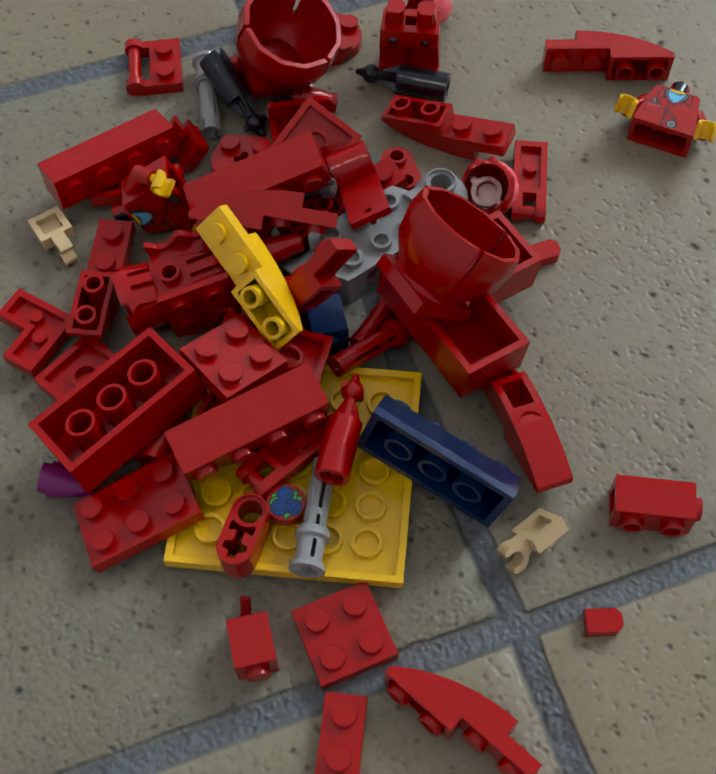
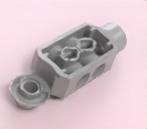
(360, 272)

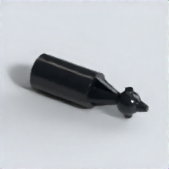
(410, 80)
(232, 89)

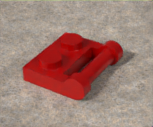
(165, 66)

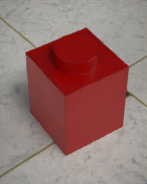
(252, 647)

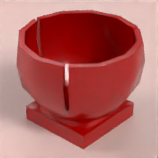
(285, 46)
(448, 255)

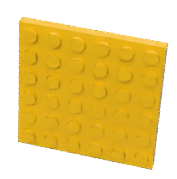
(364, 517)

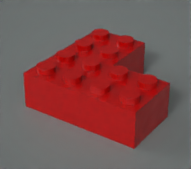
(488, 340)

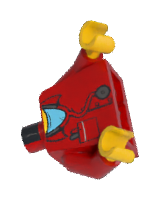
(666, 119)
(154, 198)

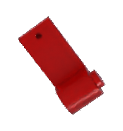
(358, 184)

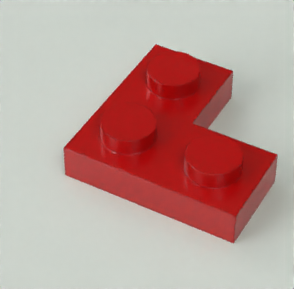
(41, 328)

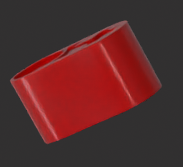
(252, 534)

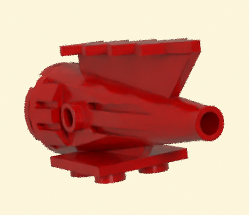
(187, 282)

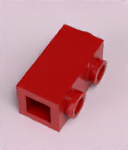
(654, 505)

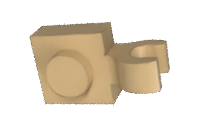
(54, 230)
(533, 534)

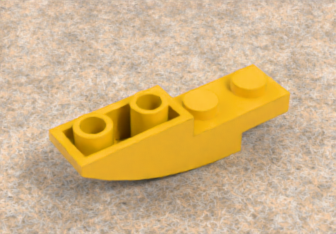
(257, 277)

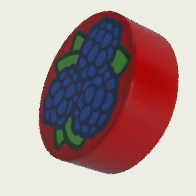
(286, 505)

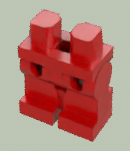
(410, 36)

